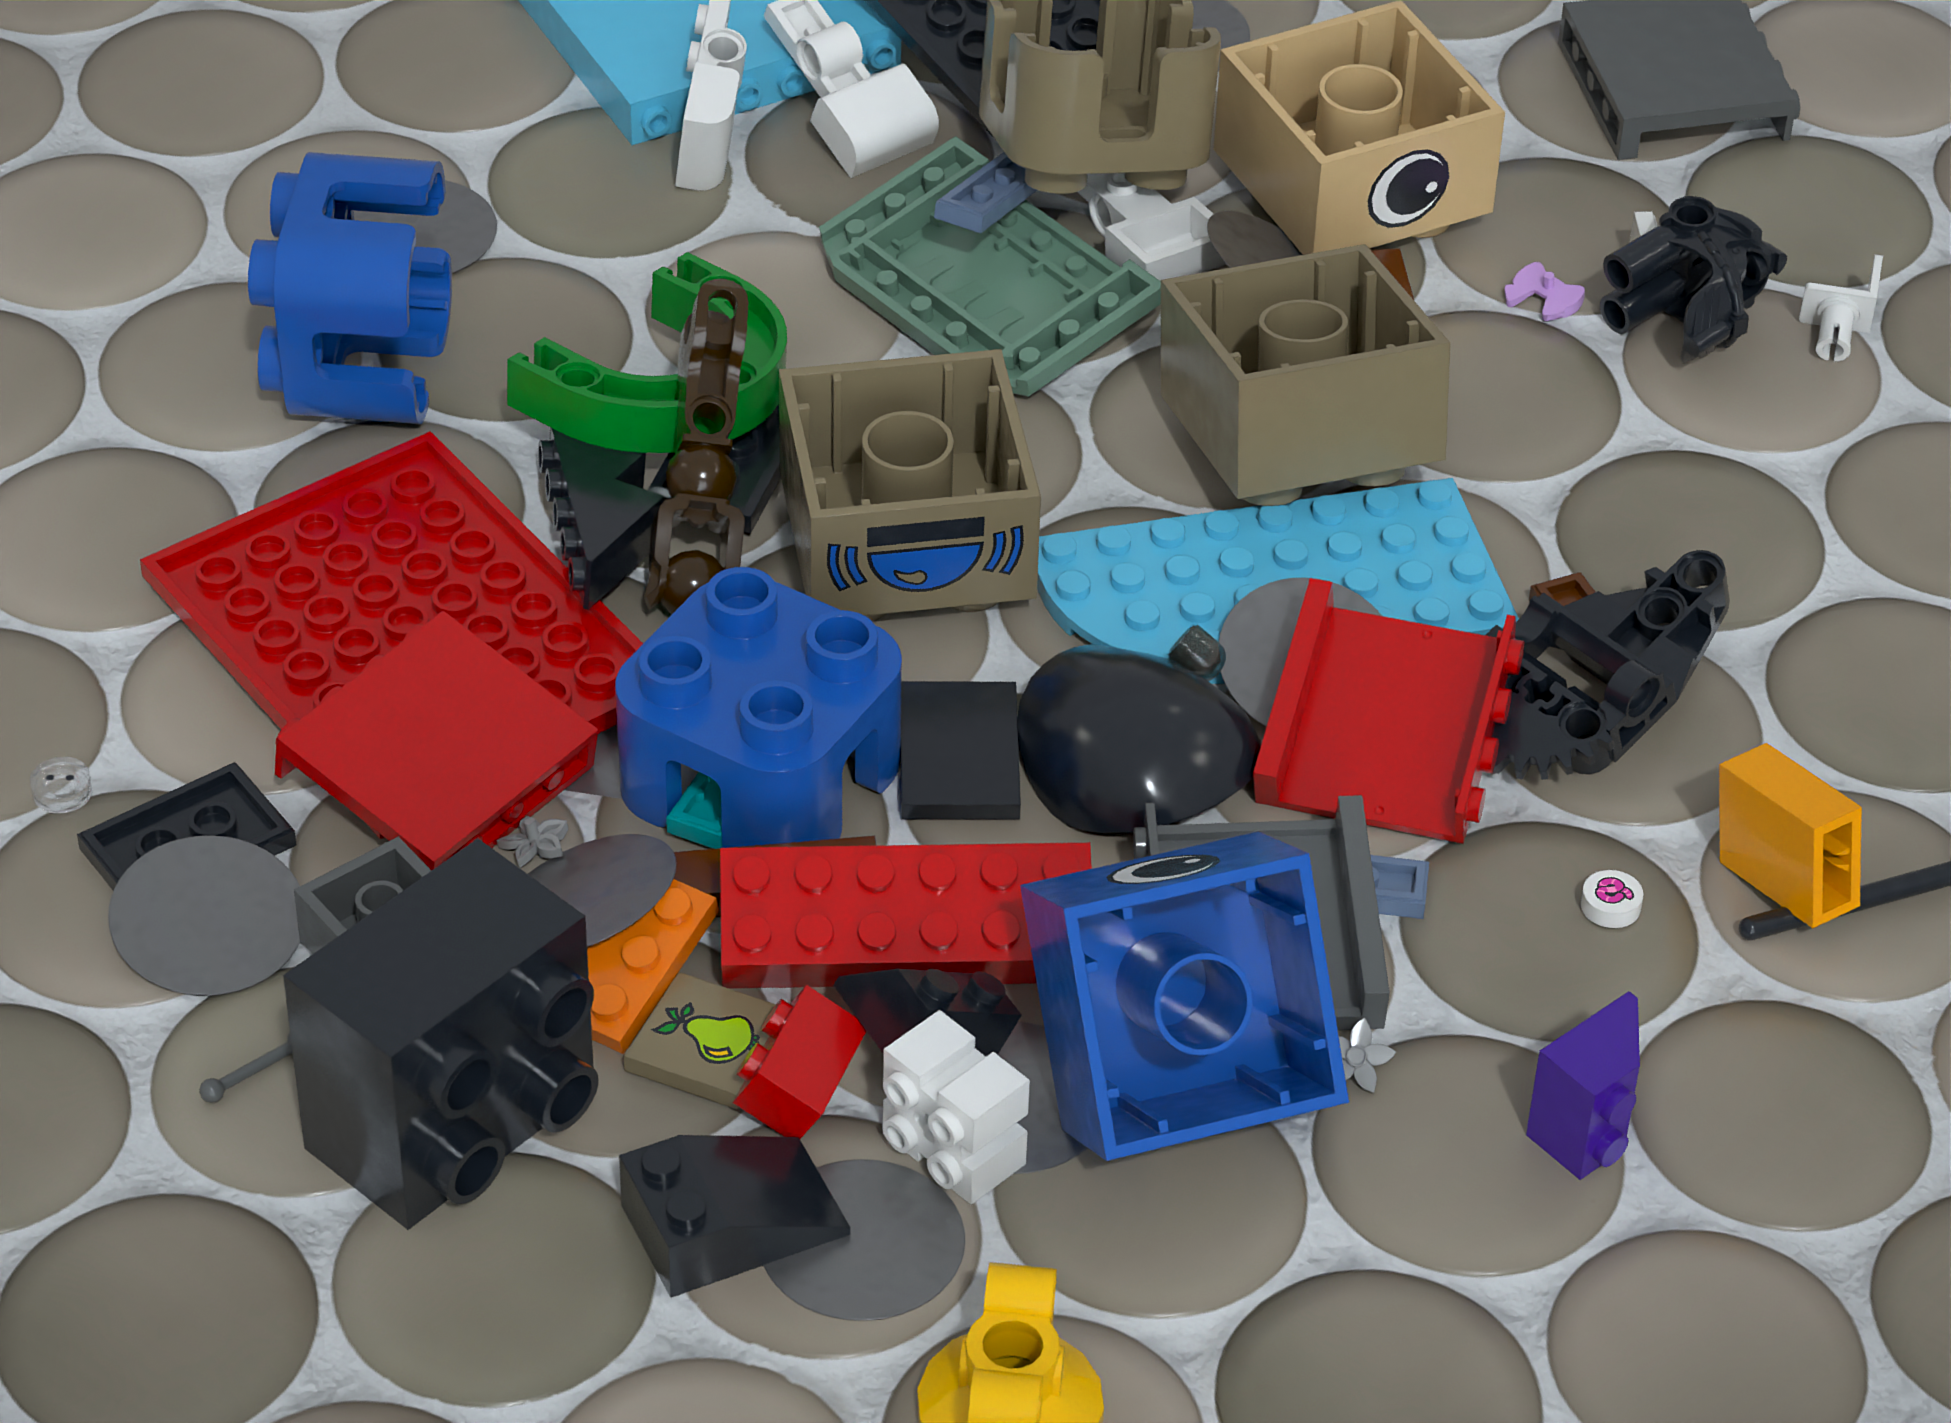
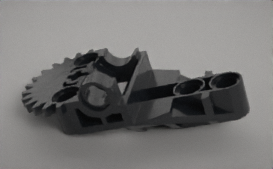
(1622, 646)

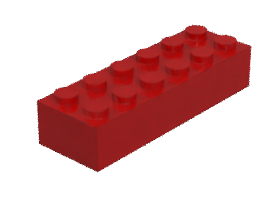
(861, 909)

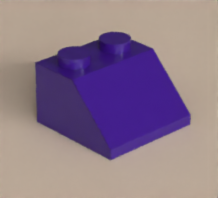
(1588, 1089)

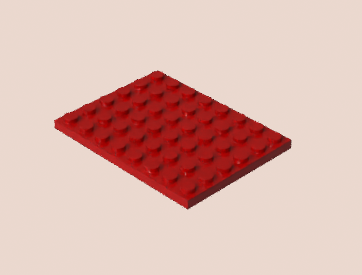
(359, 558)

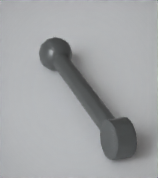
(213, 1089)

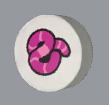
(1611, 899)

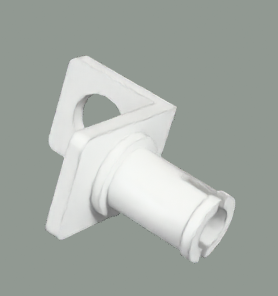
(1840, 312)

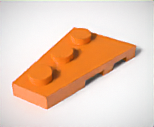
(642, 961)

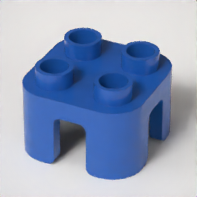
(350, 286)
(764, 702)

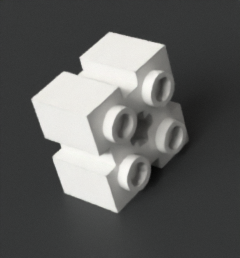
(954, 1107)

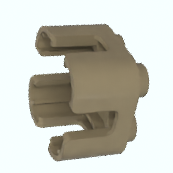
(1125, 108)

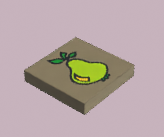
(699, 1038)

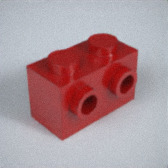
(800, 1063)

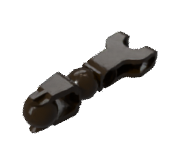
(701, 472)

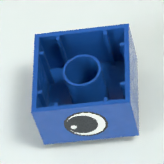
(1185, 994)

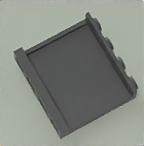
(1673, 67)
(1343, 894)

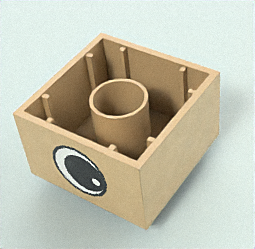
(1358, 130)

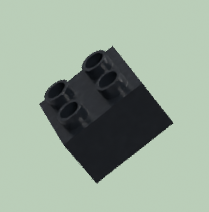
(443, 1034)

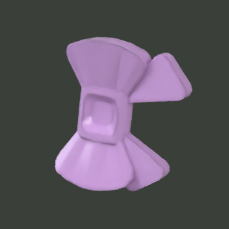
(1560, 298)

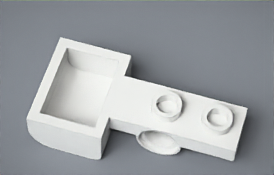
(712, 98)
(858, 115)
(1149, 229)

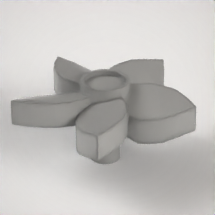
(536, 839)
(1360, 1056)

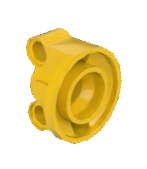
(1011, 1361)

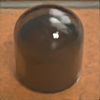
(1199, 652)

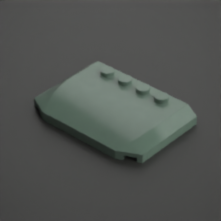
(956, 290)

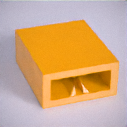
(1790, 834)

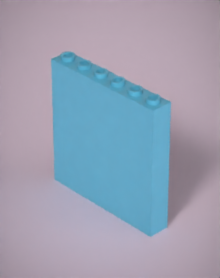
(638, 52)

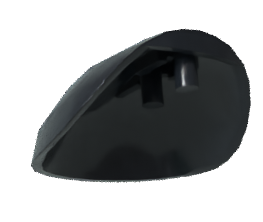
(1130, 730)

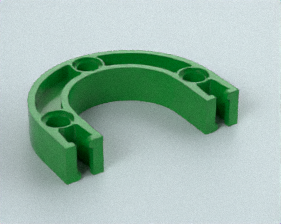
(642, 410)

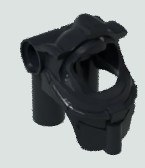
(1696, 267)

